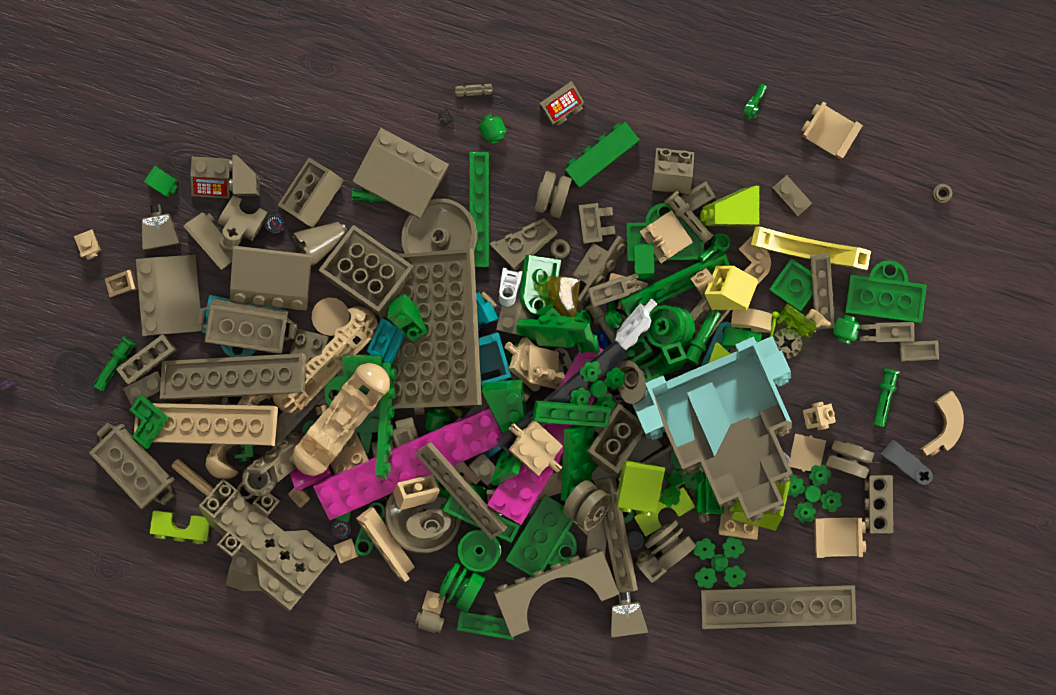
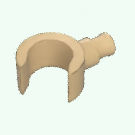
(818, 318)

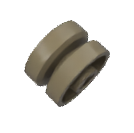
(552, 194)
(850, 458)
(587, 505)

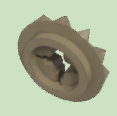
(789, 335)

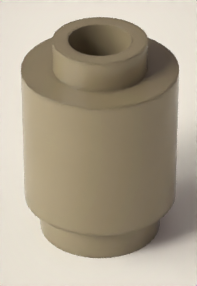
(429, 621)

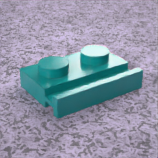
(386, 340)

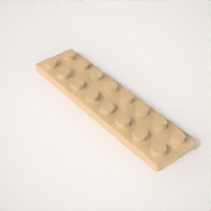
(217, 424)

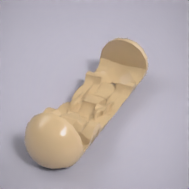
(327, 365)
(340, 420)
(216, 459)

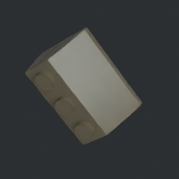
(311, 192)
(208, 235)
(616, 441)

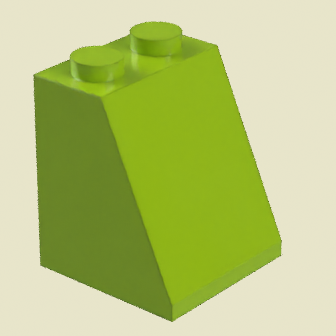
(736, 209)
(639, 487)
(769, 520)

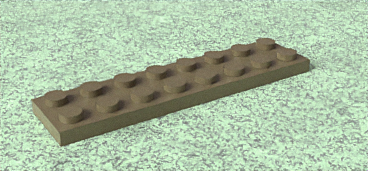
(233, 377)
(778, 607)

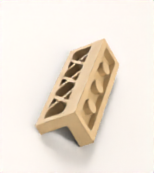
(385, 543)

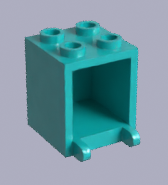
(493, 358)

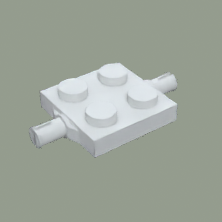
(634, 325)

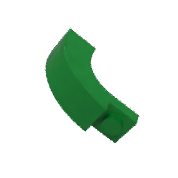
(668, 361)

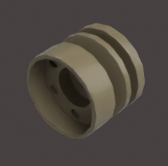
(670, 545)

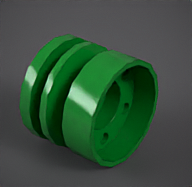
(461, 587)

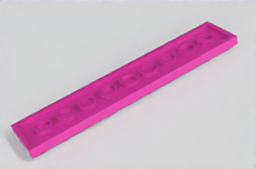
(454, 441)
(517, 495)

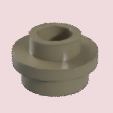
(946, 188)
(560, 242)

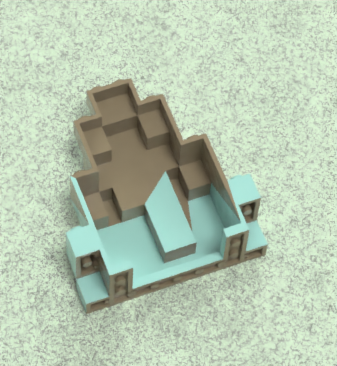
(727, 424)

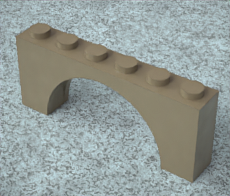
(514, 599)

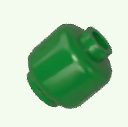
(492, 129)
(846, 329)
(436, 419)

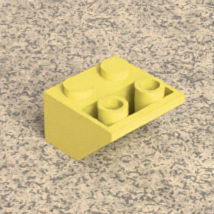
(730, 289)

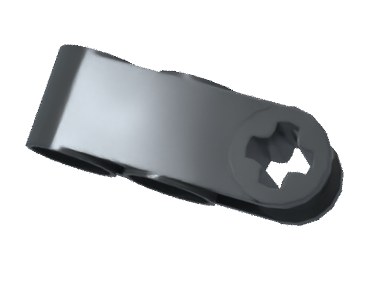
(906, 462)

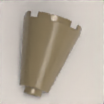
(319, 240)

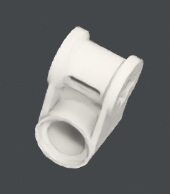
(509, 284)

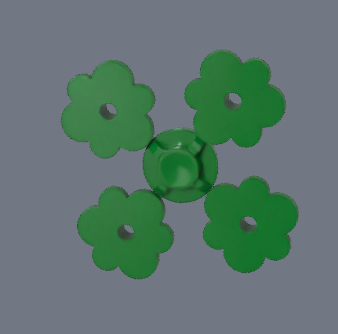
(598, 387)
(677, 478)
(813, 494)
(719, 562)

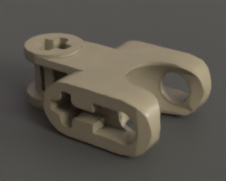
(239, 224)

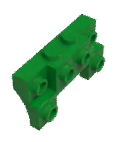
(558, 332)

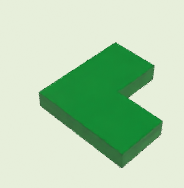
(152, 421)

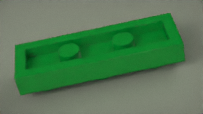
(483, 625)

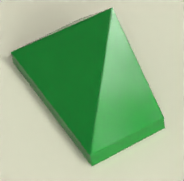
(733, 336)

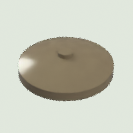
(440, 228)
(397, 520)

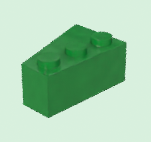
(506, 401)

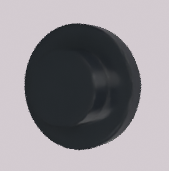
(635, 540)

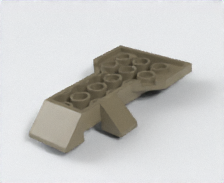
(249, 529)

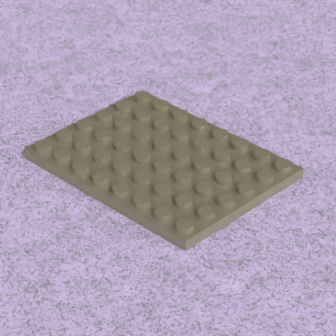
(445, 362)

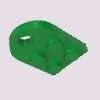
(535, 283)

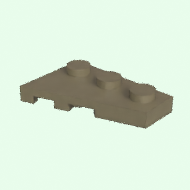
(525, 242)

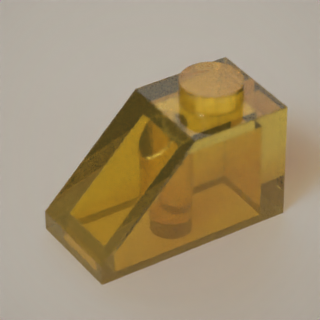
(564, 294)

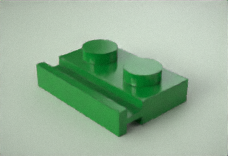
(705, 500)

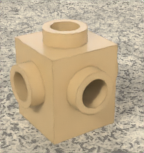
(819, 416)

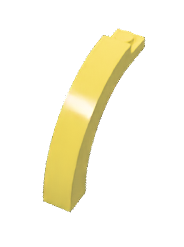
(803, 248)

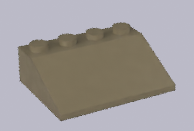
(400, 173)
(366, 271)
(270, 278)
(168, 294)

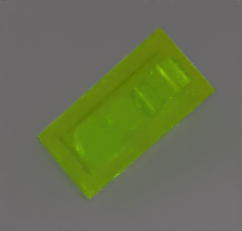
(795, 318)

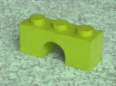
(651, 523)
(163, 525)

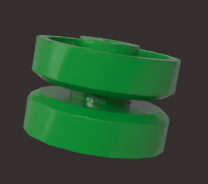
(670, 326)
(474, 560)

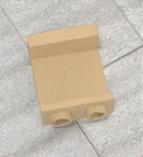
(830, 130)
(839, 537)

